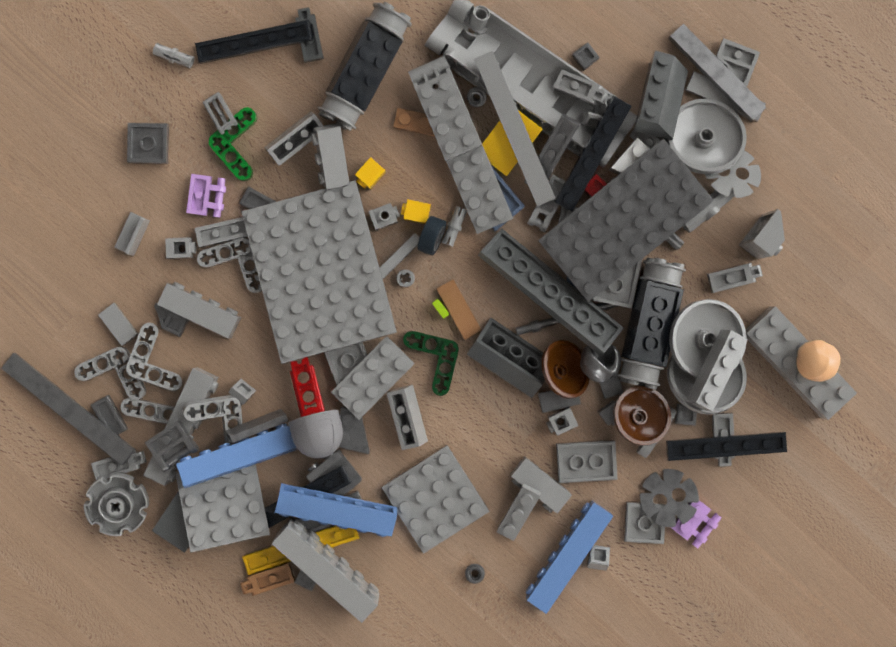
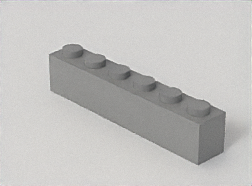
(198, 387)

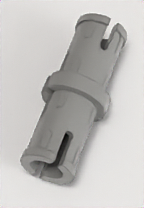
(173, 55)
(454, 226)

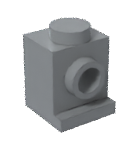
(378, 221)
(173, 248)
(569, 421)

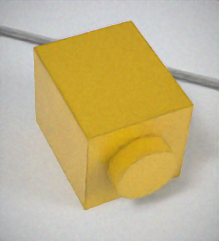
(369, 174)
(416, 211)

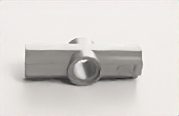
(712, 209)

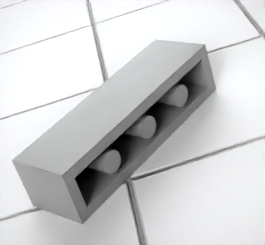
(199, 310)
(717, 370)

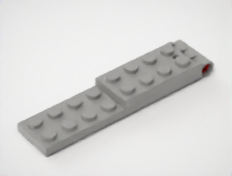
(460, 144)

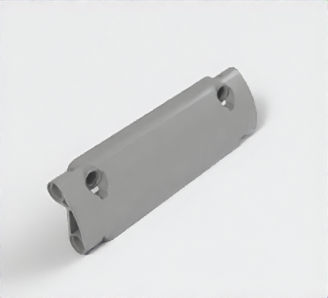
(526, 66)

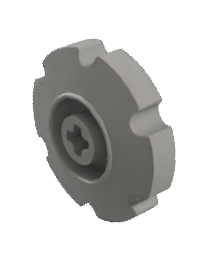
(112, 518)

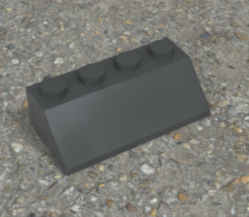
(661, 96)
(509, 357)

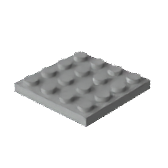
(435, 499)
(223, 510)

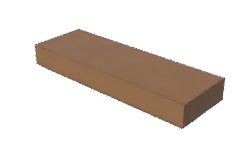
(459, 309)

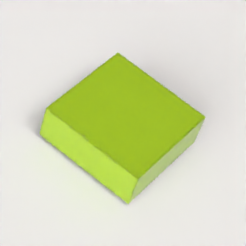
(440, 308)

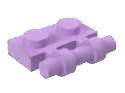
(200, 194)
(690, 527)

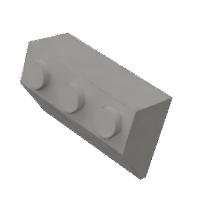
(765, 236)

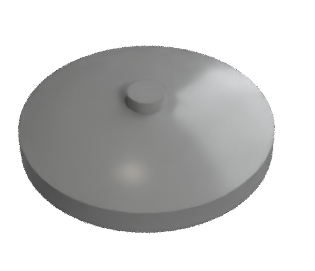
(708, 136)
(696, 332)
(682, 384)

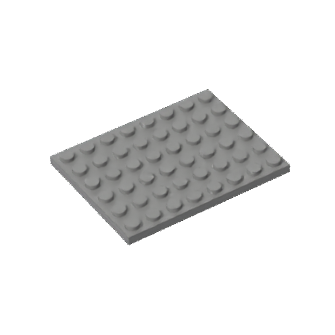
(318, 272)

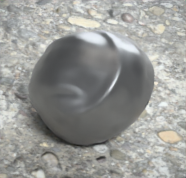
(600, 367)

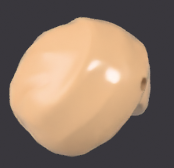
(817, 360)

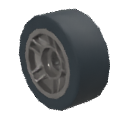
(431, 235)

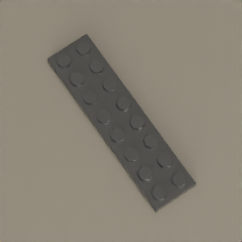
(551, 292)

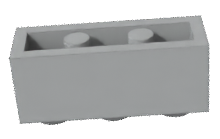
(293, 138)
(330, 156)
(407, 417)
(552, 493)

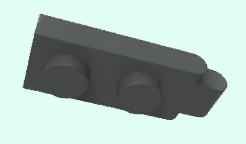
(312, 49)

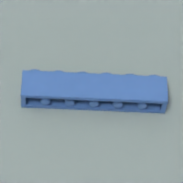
(236, 456)
(336, 510)
(568, 557)

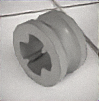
(404, 272)

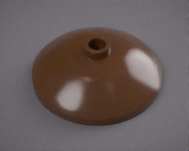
(563, 369)
(653, 414)

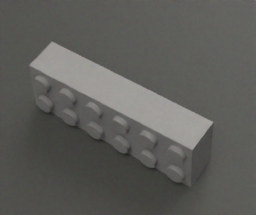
(779, 344)
(327, 568)

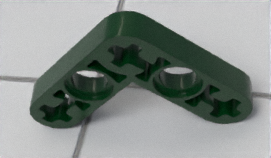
(439, 350)

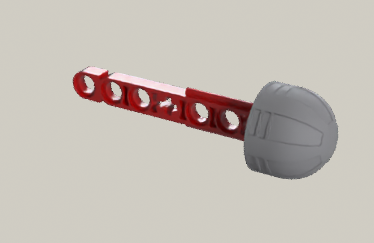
(317, 431)

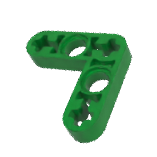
(229, 139)

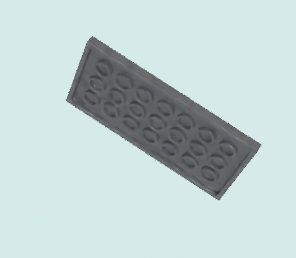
(626, 220)

